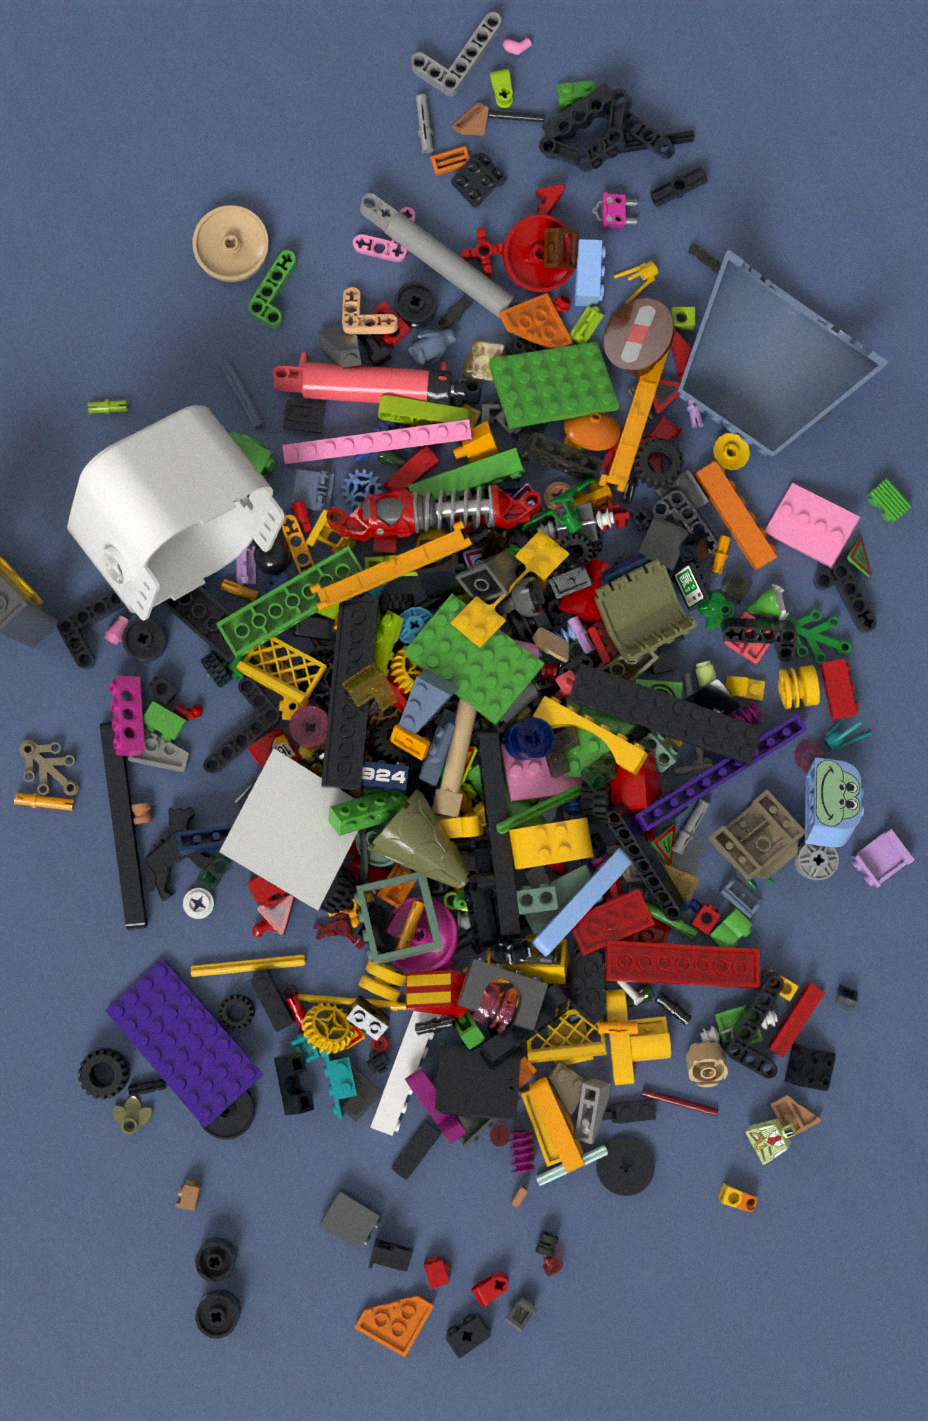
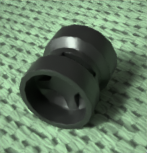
(547, 1244)

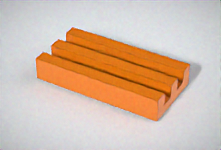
(434, 158)

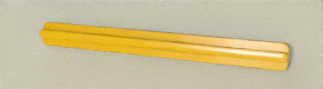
(248, 965)

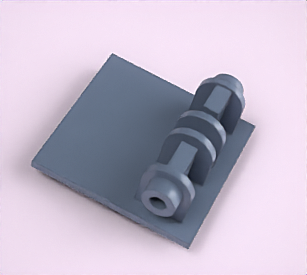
(313, 489)

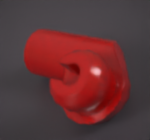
(261, 927)

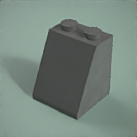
(663, 542)
(489, 576)

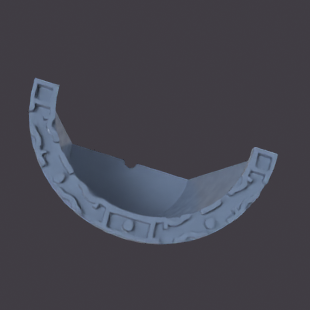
(769, 360)

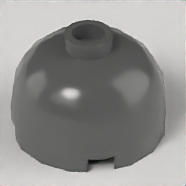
(528, 598)

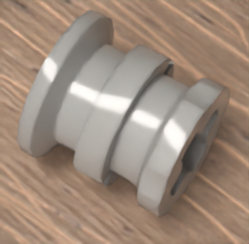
(463, 920)

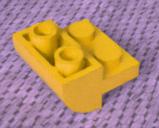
(651, 1041)

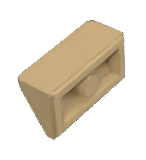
(551, 644)

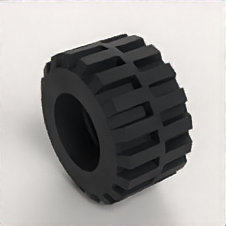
(658, 447)
(380, 747)
(595, 803)
(340, 892)
(89, 1081)

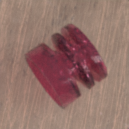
(299, 727)
(496, 1007)

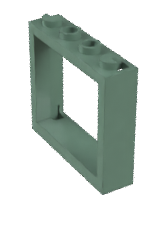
(368, 933)

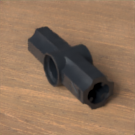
(689, 182)

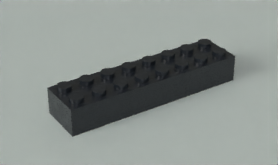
(201, 614)

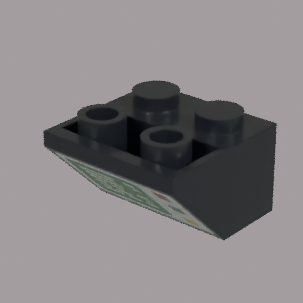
(691, 586)

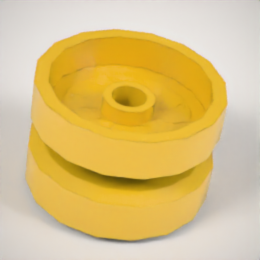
(381, 983)

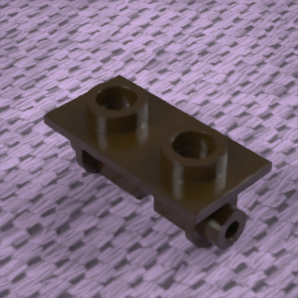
(497, 537)

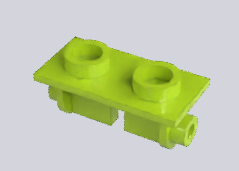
(586, 325)

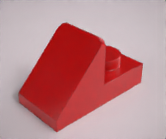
(550, 196)

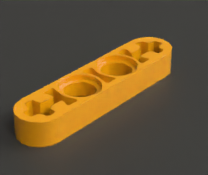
(302, 548)

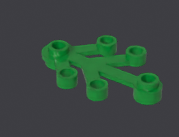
(812, 635)

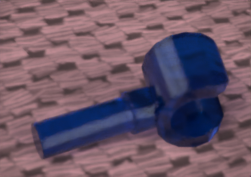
(694, 905)

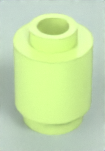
(705, 673)

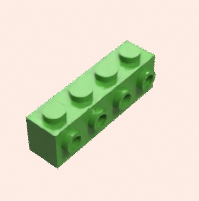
(365, 811)

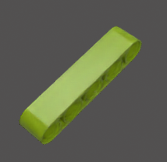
(419, 412)

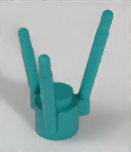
(835, 740)

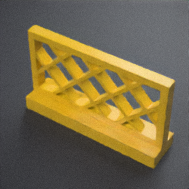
(277, 684)
(569, 1051)

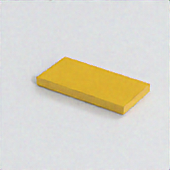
(546, 1144)

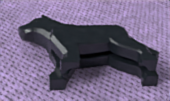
(165, 854)

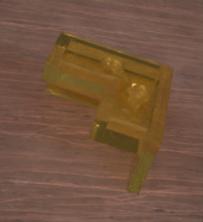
(369, 684)
(683, 881)

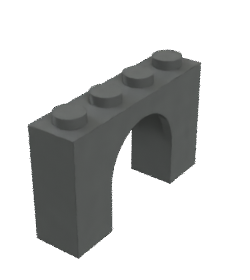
(530, 991)

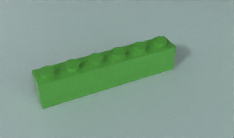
(479, 473)

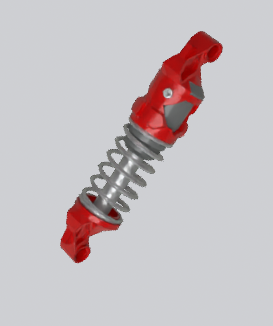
(407, 512)

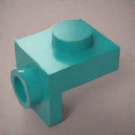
(301, 1046)

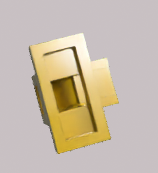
(322, 532)

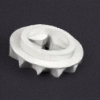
(189, 904)

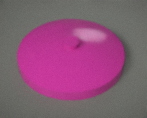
(448, 931)

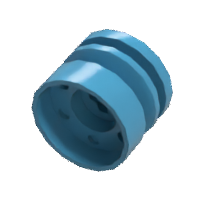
(414, 621)

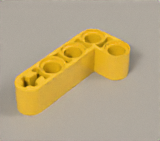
(463, 826)

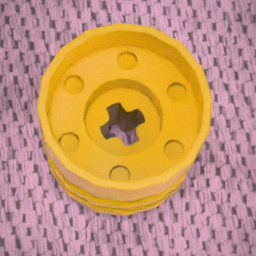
(795, 687)

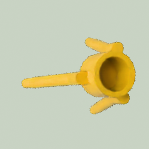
(646, 271)

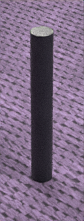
(516, 116)

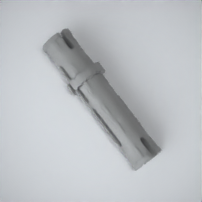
(421, 101)
(688, 830)

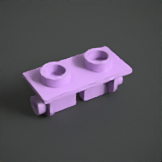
(246, 566)

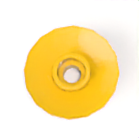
(738, 449)

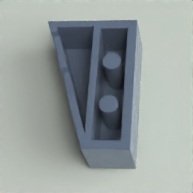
(425, 700)

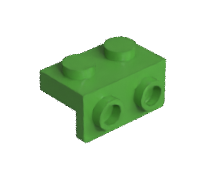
(572, 92)

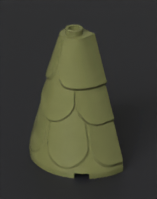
(421, 843)

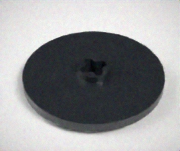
(639, 1173)

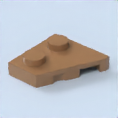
(791, 1112)

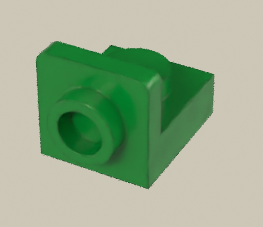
(234, 671)

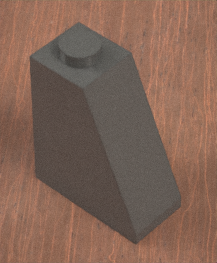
(340, 346)

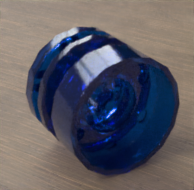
(529, 739)

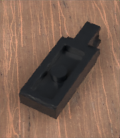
(631, 1111)

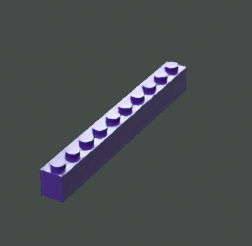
(717, 775)

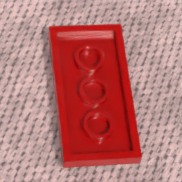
(612, 922)

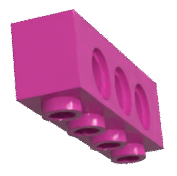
(133, 707)

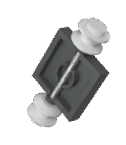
(587, 519)

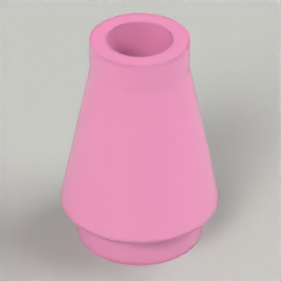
(115, 631)

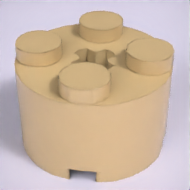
(706, 1064)

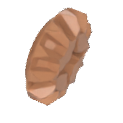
(554, 489)

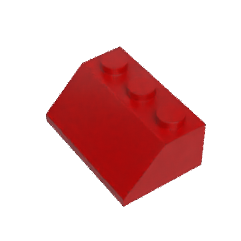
(582, 602)

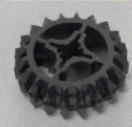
(326, 681)

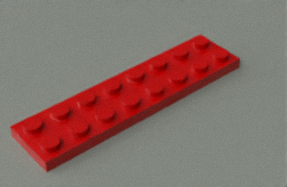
(682, 964)

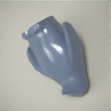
(431, 345)

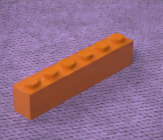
(735, 515)

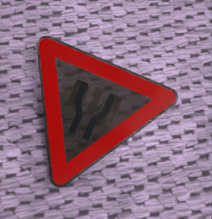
(665, 394)

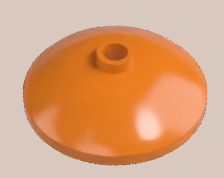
(593, 431)

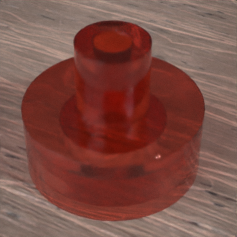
(499, 1131)
(552, 1265)

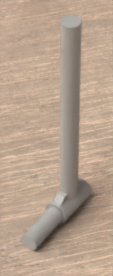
(701, 764)

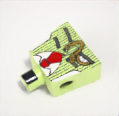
(770, 1138)

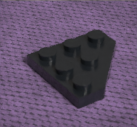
(587, 986)

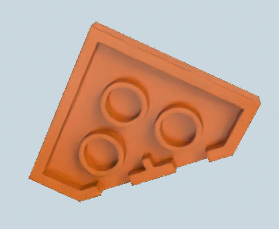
(537, 322)
(396, 1322)

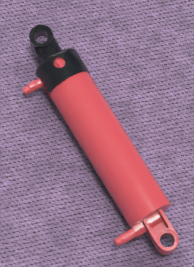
(369, 383)

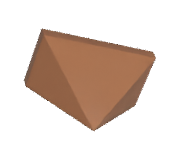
(473, 121)

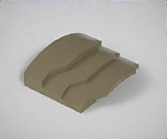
(759, 838)

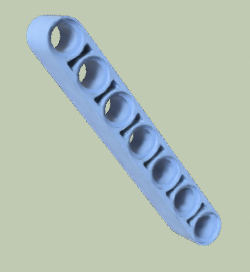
(582, 901)

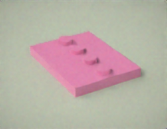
(812, 525)
(532, 778)

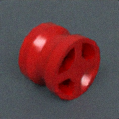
(549, 671)

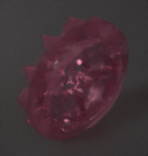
(803, 750)

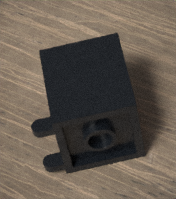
(439, 576)

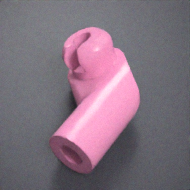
(516, 47)

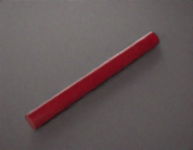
(679, 1102)

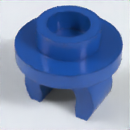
(573, 808)

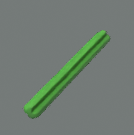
(538, 810)

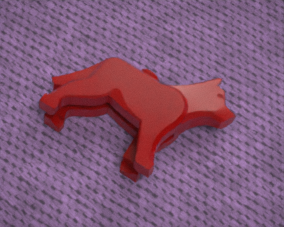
(663, 429)

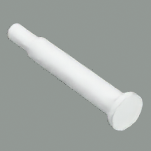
(630, 991)

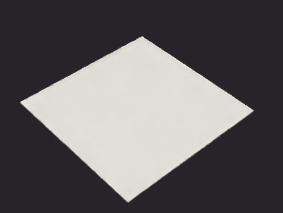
(287, 831)

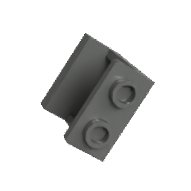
(350, 1220)

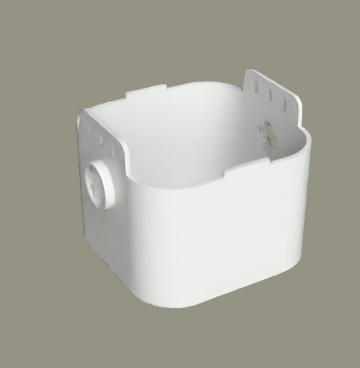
(171, 508)

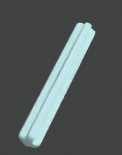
(559, 1171)

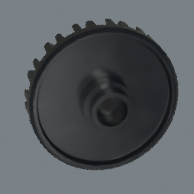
(235, 1122)

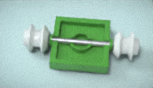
(726, 1021)

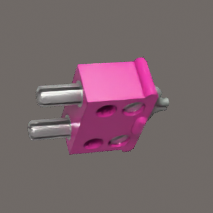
(614, 211)

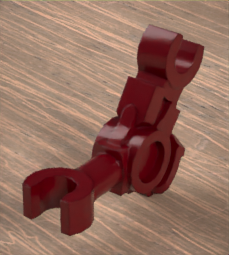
(340, 927)

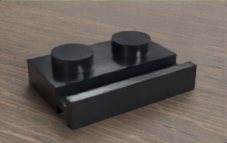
(303, 416)

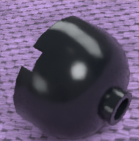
(274, 560)

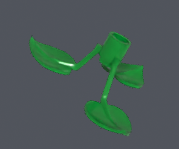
(570, 518)

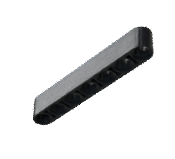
(645, 861)

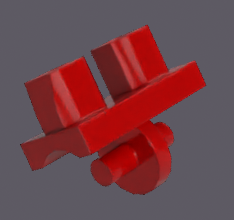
(620, 516)

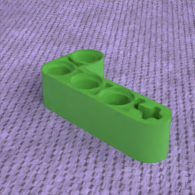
(276, 286)

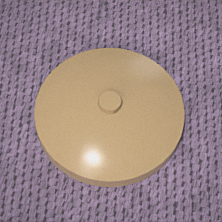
(230, 243)

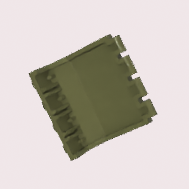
(642, 611)

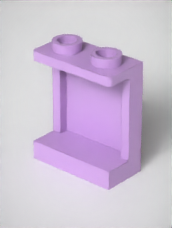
(881, 858)

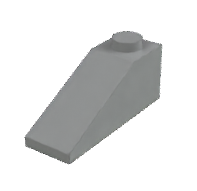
(591, 1109)

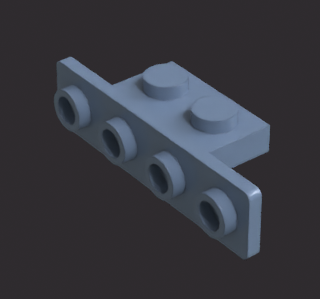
(438, 749)

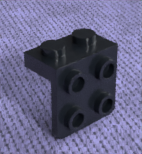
(478, 179)
(715, 697)
(810, 1067)

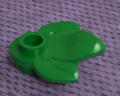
(714, 610)

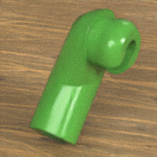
(459, 900)

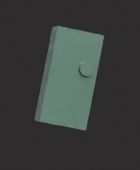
(565, 888)

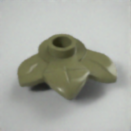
(132, 1112)

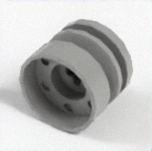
(807, 867)

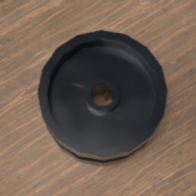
(420, 294)
(137, 631)
(218, 1325)

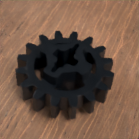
(511, 951)

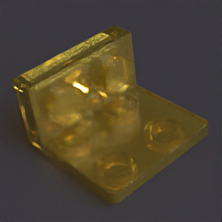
(477, 361)

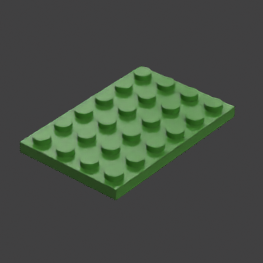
(553, 384)
(487, 676)

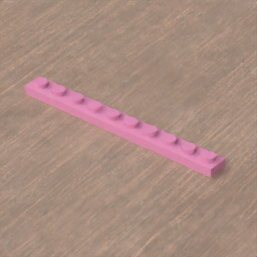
(377, 441)

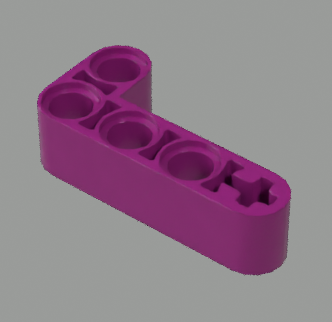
(426, 1093)

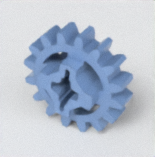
(354, 479)

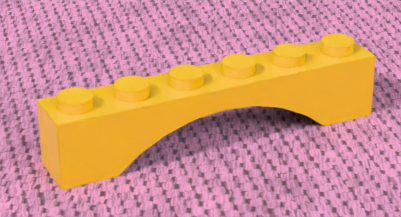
(626, 755)

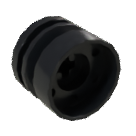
(525, 625)

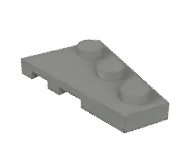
(161, 754)

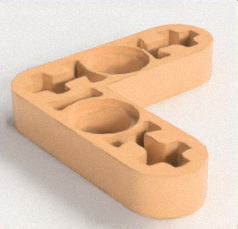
(359, 321)

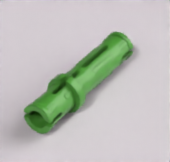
(678, 926)

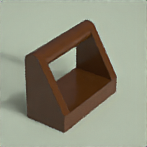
(554, 248)

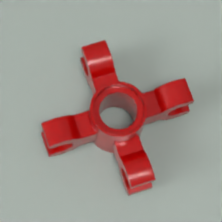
(469, 254)

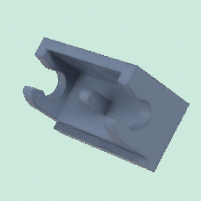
(740, 897)

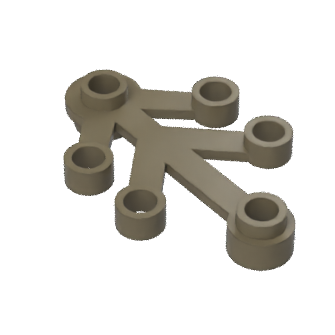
(46, 766)

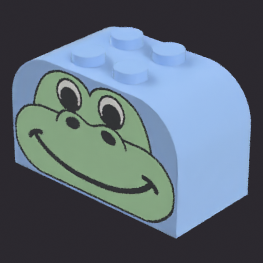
(832, 802)

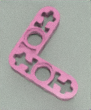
(390, 246)

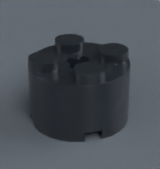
(223, 1267)

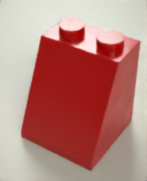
(637, 790)

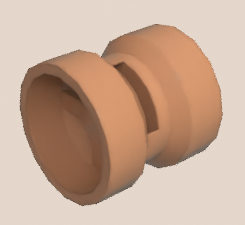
(142, 813)

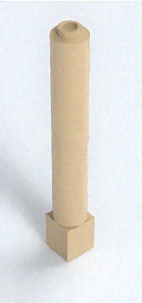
(447, 798)

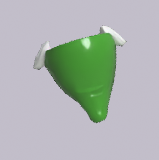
(770, 604)

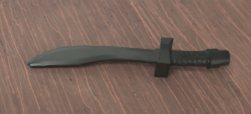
(363, 864)

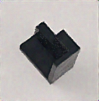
(380, 920)
(390, 1255)

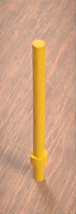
(392, 1005)

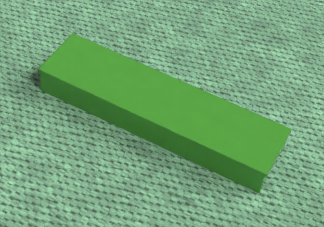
(285, 604)

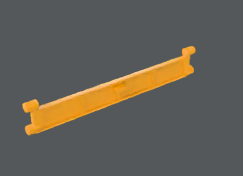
(634, 428)
(391, 568)

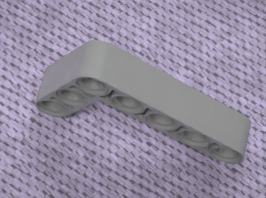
(462, 60)

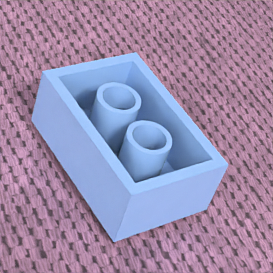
(589, 273)

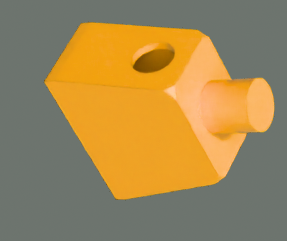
(480, 447)

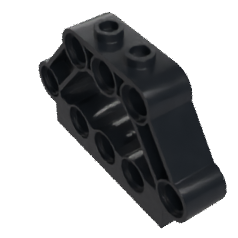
(570, 116)

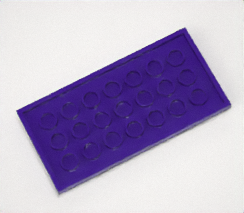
(184, 1043)

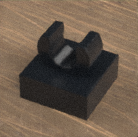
(846, 996)

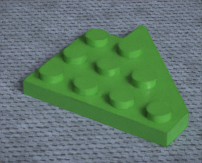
(591, 745)

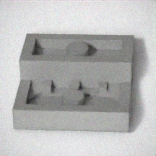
(693, 490)

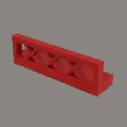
(795, 1019)

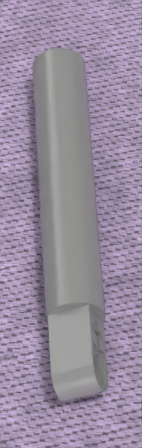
(436, 255)

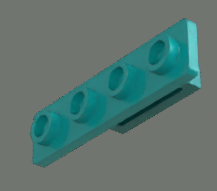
(341, 1081)

